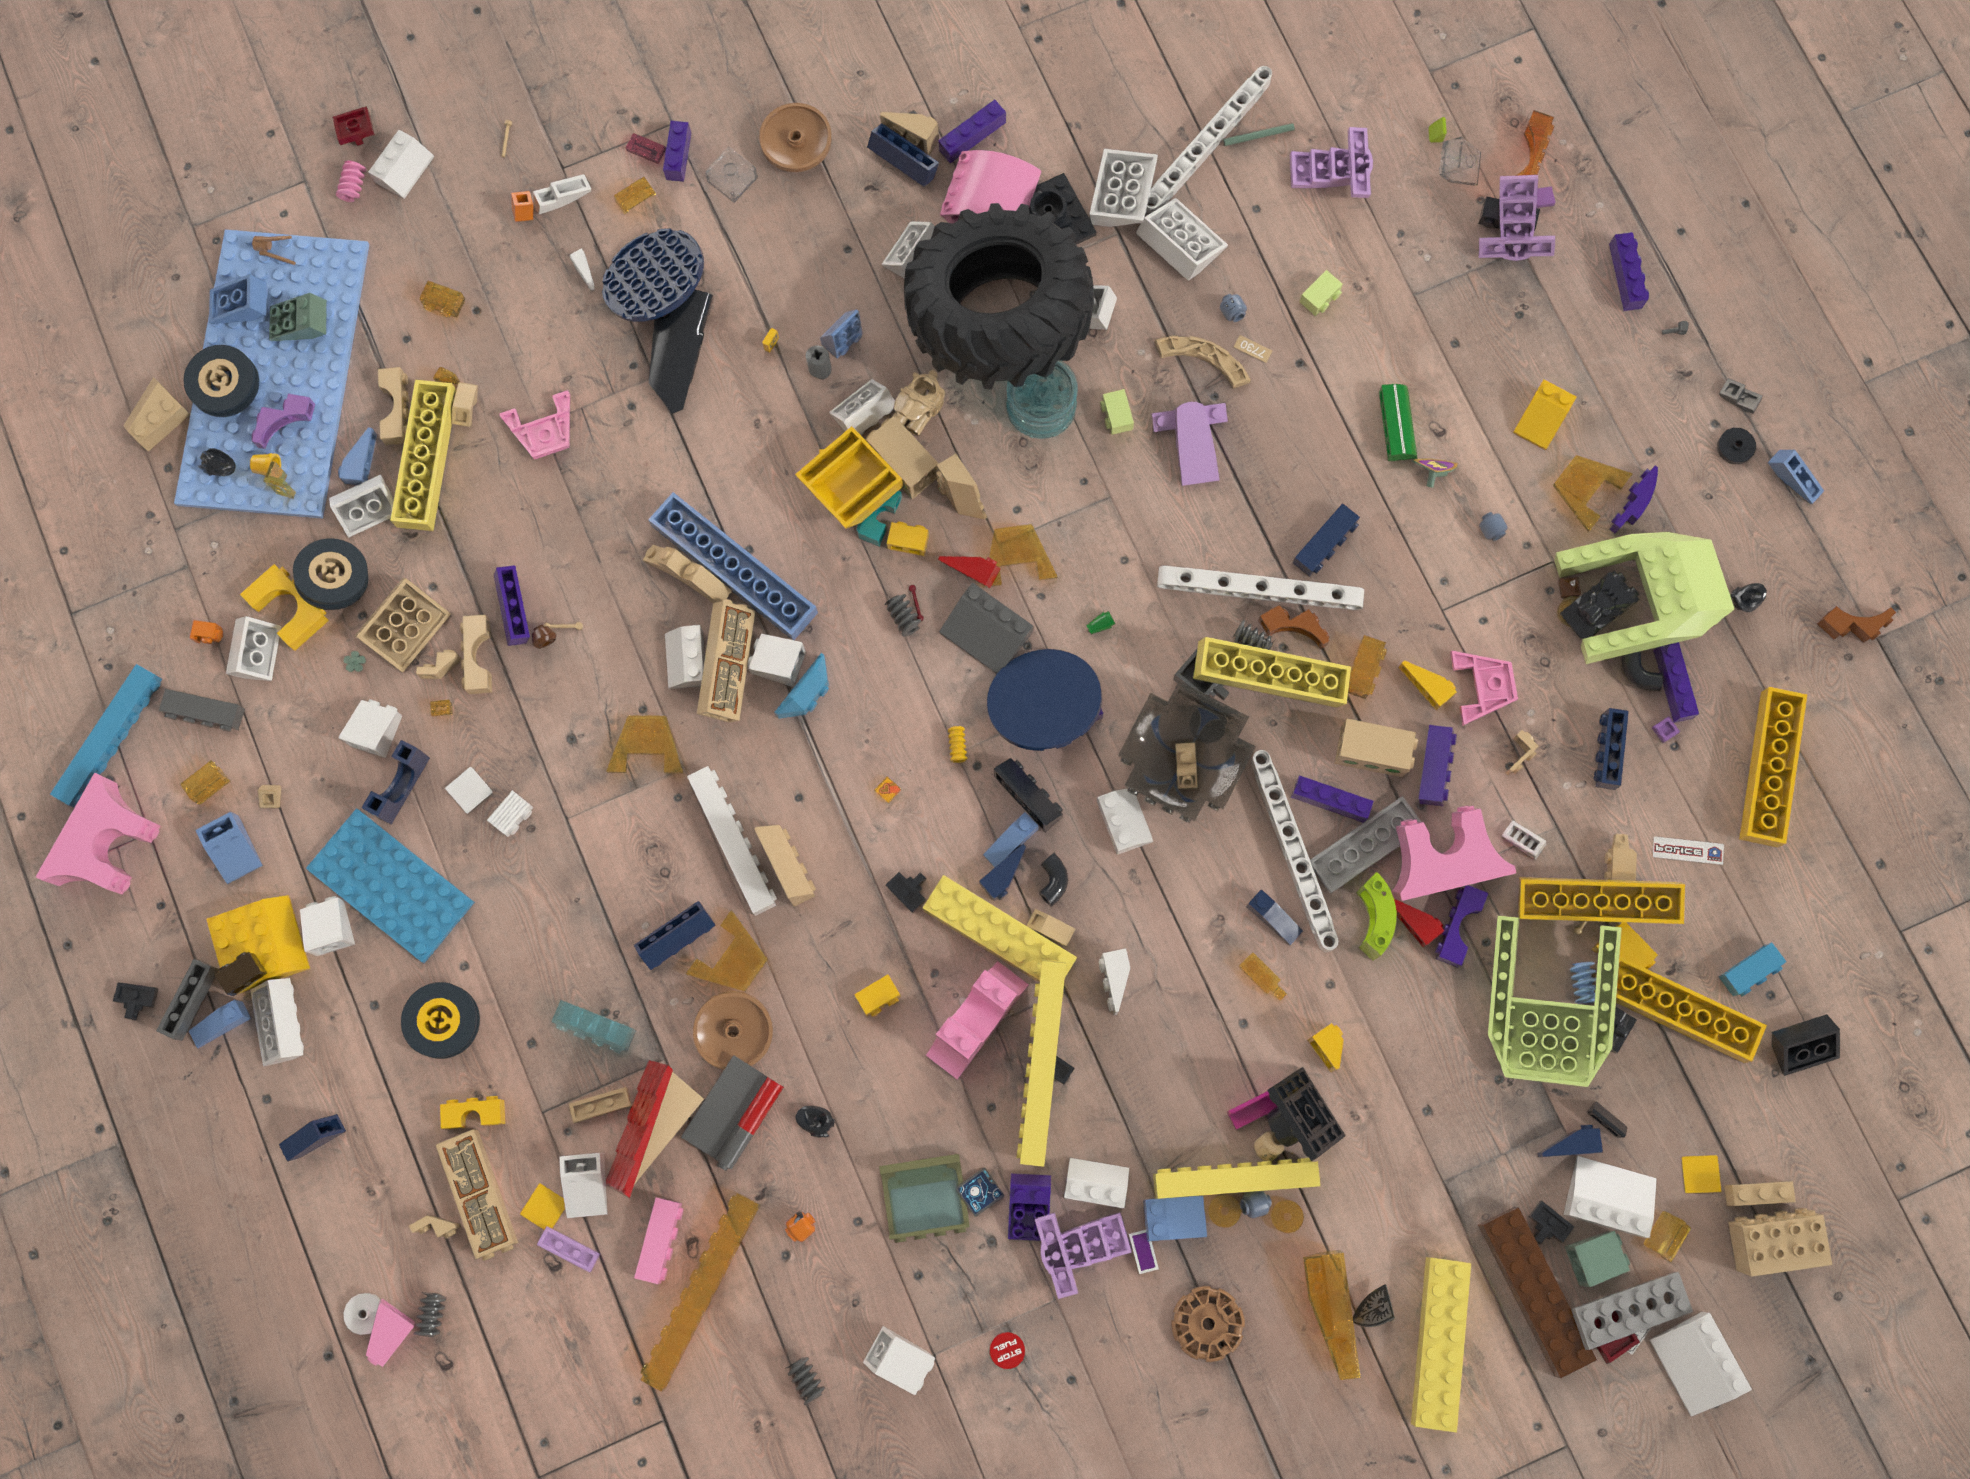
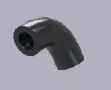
(1638, 675)
(1057, 880)

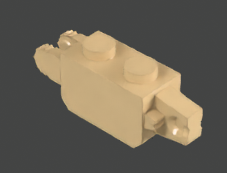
(1620, 860)

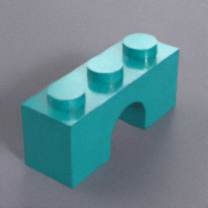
(871, 529)

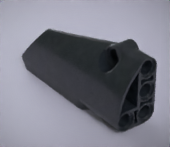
(677, 348)

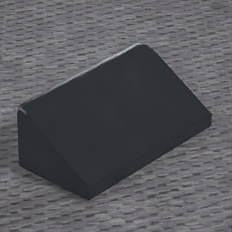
(1607, 1120)

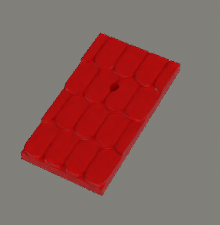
(653, 1120)

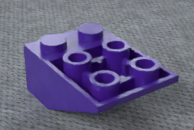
(1028, 1200)

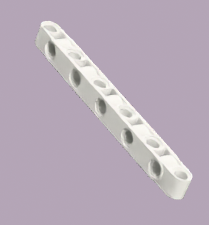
(1209, 138)
(1275, 588)
(1294, 851)

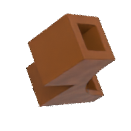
(1306, 623)
(1839, 623)

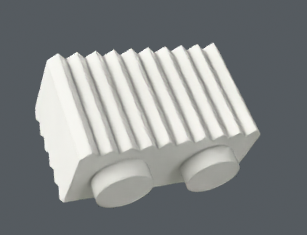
(510, 814)

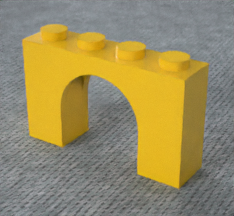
(276, 583)

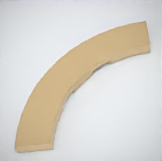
(1206, 351)

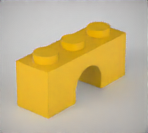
(454, 1114)

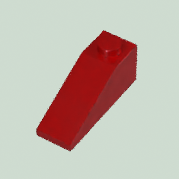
(976, 568)
(1419, 924)

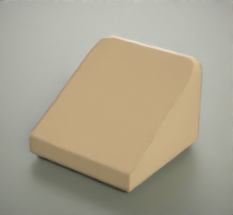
(269, 796)

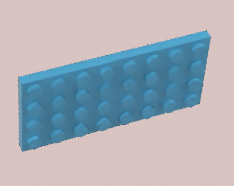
(390, 885)

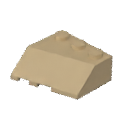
(154, 416)
(959, 487)

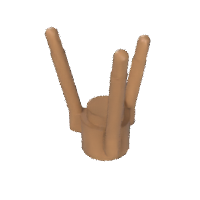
(264, 244)

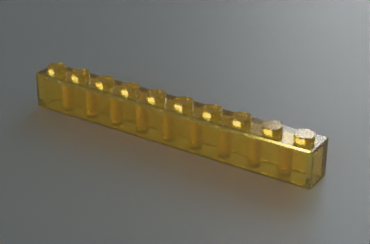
(700, 1292)

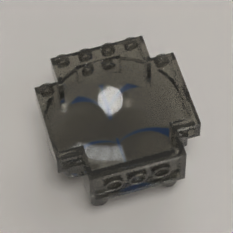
(1186, 719)

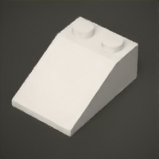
(1103, 307)

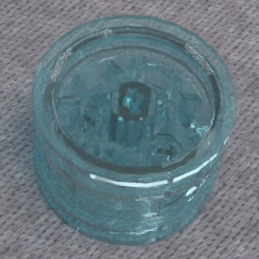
(1040, 418)

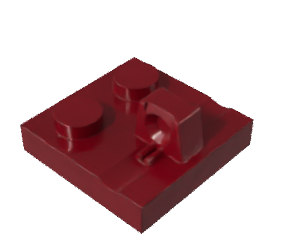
(353, 126)
(1614, 1349)

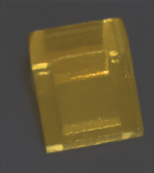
(445, 376)

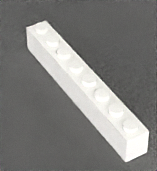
(731, 840)

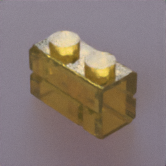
(442, 299)

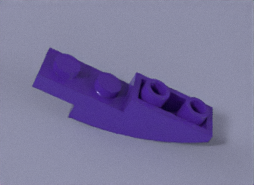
(1638, 499)

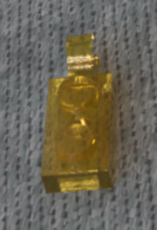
(1262, 976)

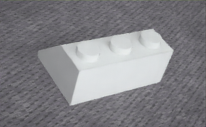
(400, 164)
(904, 248)
(864, 407)
(363, 505)
(253, 649)
(685, 656)
(1124, 820)
(1096, 1183)

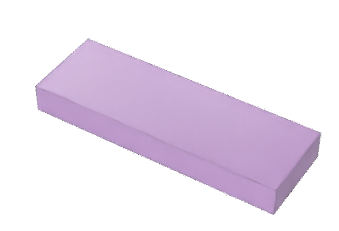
(568, 1249)

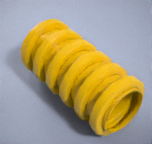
(957, 744)

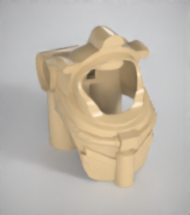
(915, 405)

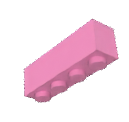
(658, 1241)

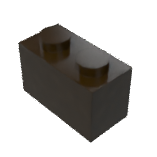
(240, 973)

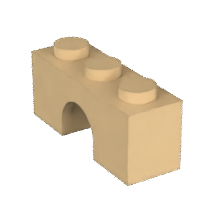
(1759, 1193)

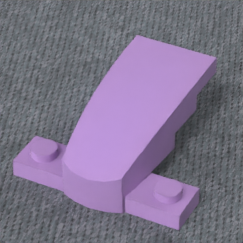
(1335, 166)
(1517, 222)
(1193, 438)
(1079, 1247)

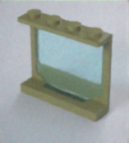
(924, 1198)

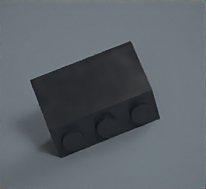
(1806, 1044)

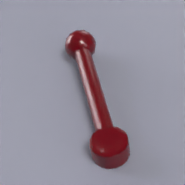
(912, 588)

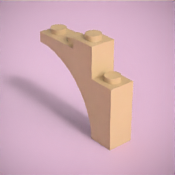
(690, 573)

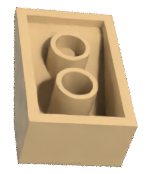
(915, 128)

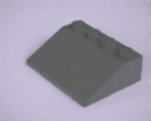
(986, 628)

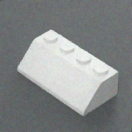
(276, 1021)

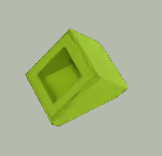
(1437, 130)

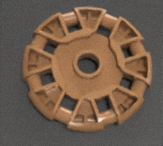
(1195, 1324)

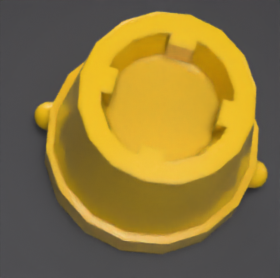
(260, 463)

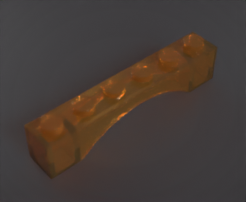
(1536, 135)

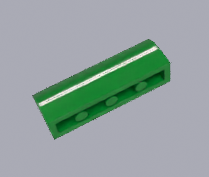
(1397, 422)

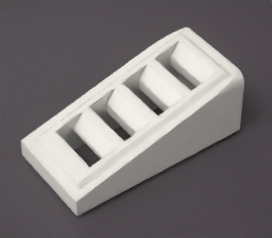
(580, 262)
(1527, 834)

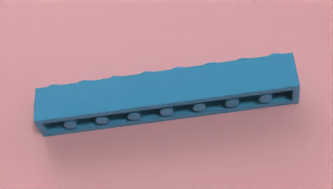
(107, 734)

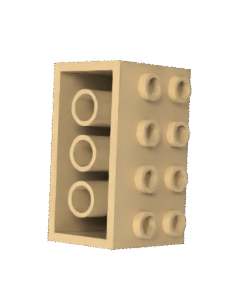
(1780, 1242)

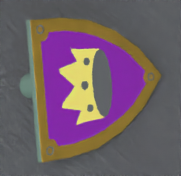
(1436, 468)

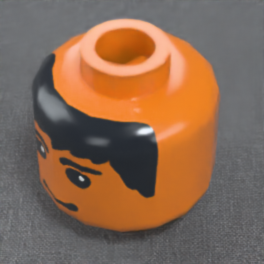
(800, 1226)

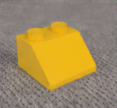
(1328, 1046)

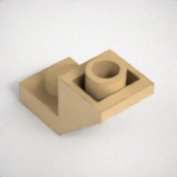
(463, 404)
(444, 663)
(1186, 765)
(1051, 927)
(441, 1226)

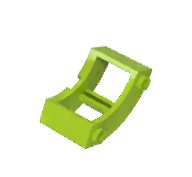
(1381, 916)

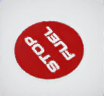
(1007, 1350)

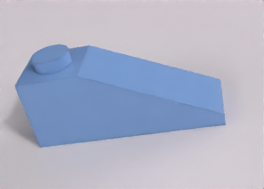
(358, 461)
(1795, 473)
(1011, 839)
(219, 1022)

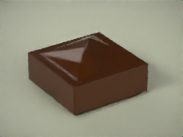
(1569, 587)

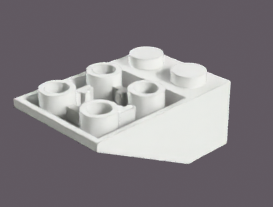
(1116, 971)
(584, 1184)

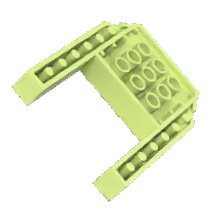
(1679, 582)
(1550, 1037)

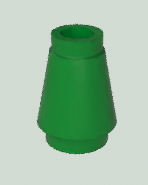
(1100, 623)

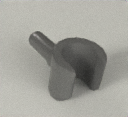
(1681, 329)

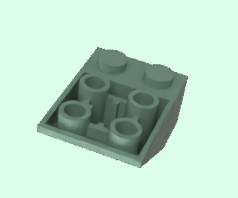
(298, 318)

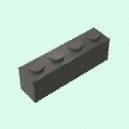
(202, 710)
(187, 1000)

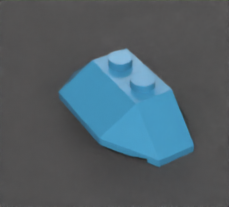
(806, 691)

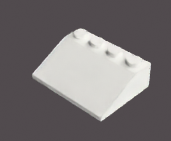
(1122, 188)
(1181, 238)
(1611, 1197)
(1700, 1364)

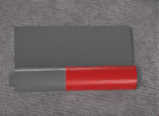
(732, 1112)

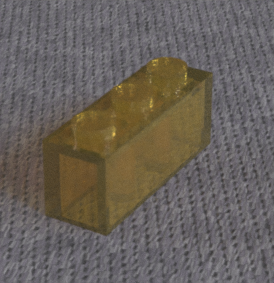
(1366, 667)

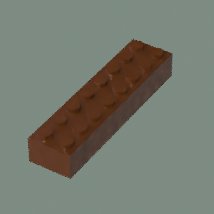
(1536, 1292)

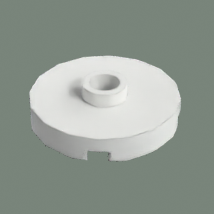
(353, 1309)

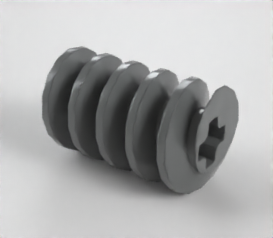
(818, 362)
(902, 615)
(1252, 637)
(430, 1314)
(805, 1379)

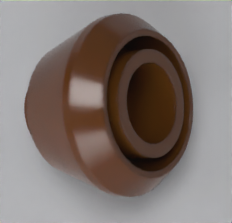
(543, 636)

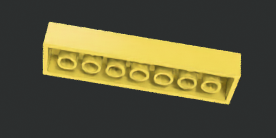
(423, 456)
(1272, 672)
(993, 929)
(1234, 1180)
(1441, 1344)

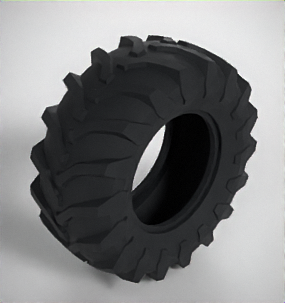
(989, 249)

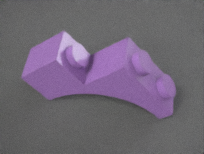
(271, 420)

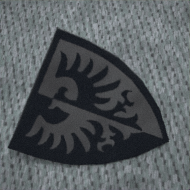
(1374, 1309)

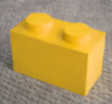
(908, 538)
(877, 996)

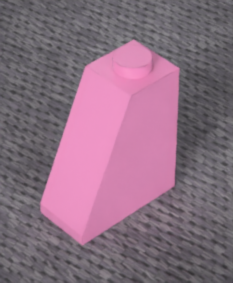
(387, 1333)

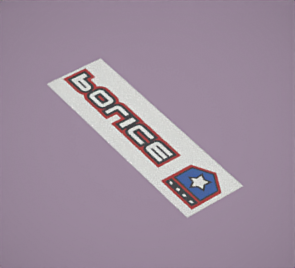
(1688, 850)

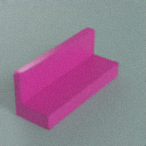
(1251, 1110)

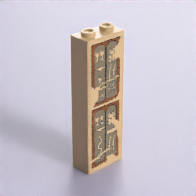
(726, 661)
(477, 1195)

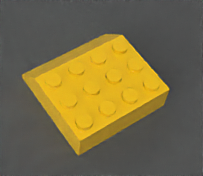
(850, 478)
(262, 929)

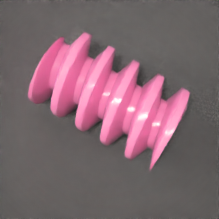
(349, 181)

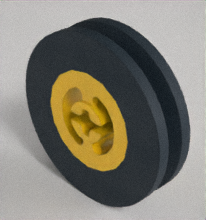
(417, 1017)

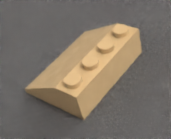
(402, 624)
(785, 863)

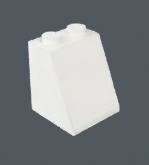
(777, 659)
(371, 728)
(326, 926)
(899, 1361)

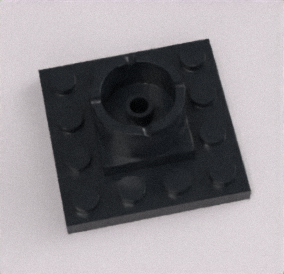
(1060, 199)
(1302, 1116)

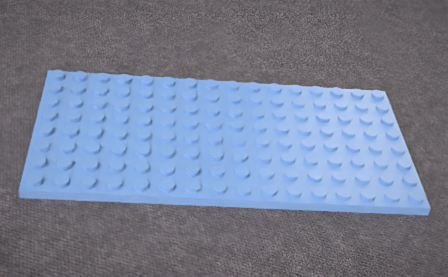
(297, 367)

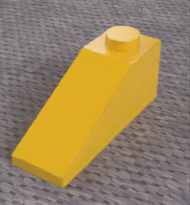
(1430, 685)

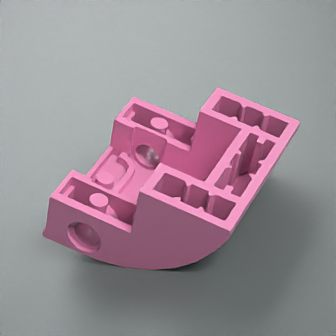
(989, 178)

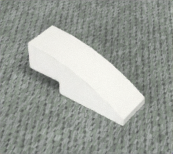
(560, 193)

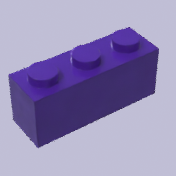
(677, 151)

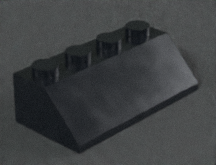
(1027, 793)

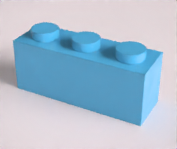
(1753, 970)

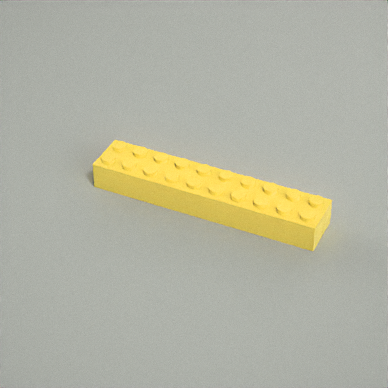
(1042, 1065)

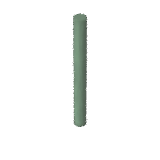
(1259, 134)

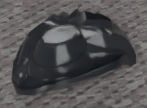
(216, 463)
(1749, 597)
(815, 1120)

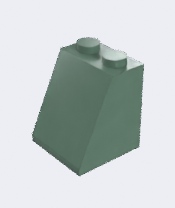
(1597, 1258)

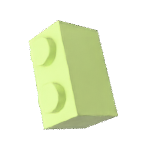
(1321, 293)
(1117, 412)

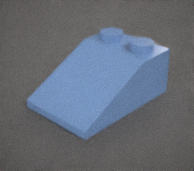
(238, 300)
(1175, 1218)

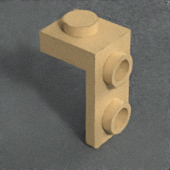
(1526, 742)

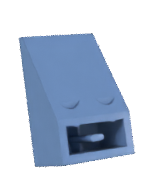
(843, 334)
(229, 847)

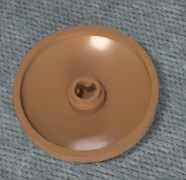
(795, 137)
(732, 1026)

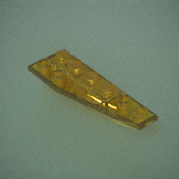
(1332, 1308)

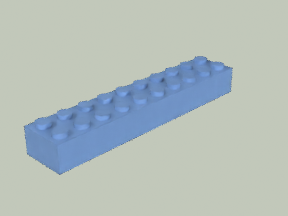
(733, 566)

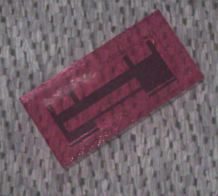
(645, 148)

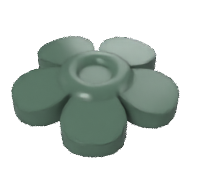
(354, 662)

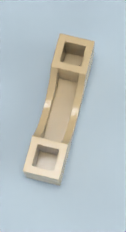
(394, 382)
(475, 631)

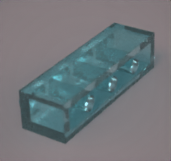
(594, 1026)

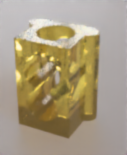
(442, 703)

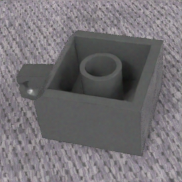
(1186, 674)

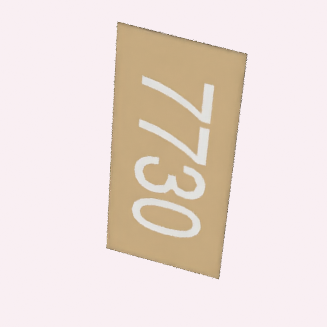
(1253, 348)

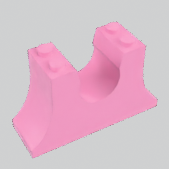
(86, 837)
(1465, 863)
(976, 1019)

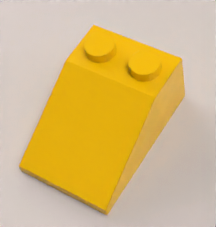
(1544, 414)

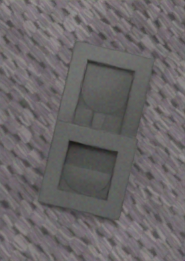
(1739, 396)

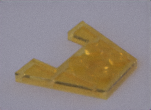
(1581, 481)
(1020, 546)
(646, 737)
(739, 962)

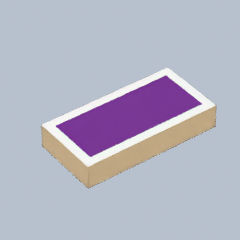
(1143, 1252)

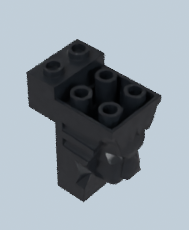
(1600, 605)

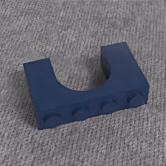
(410, 766)

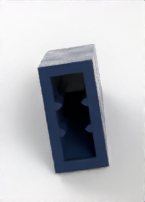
(311, 1137)

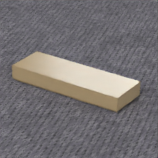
(600, 1105)

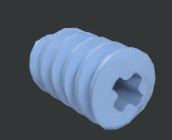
(1584, 983)

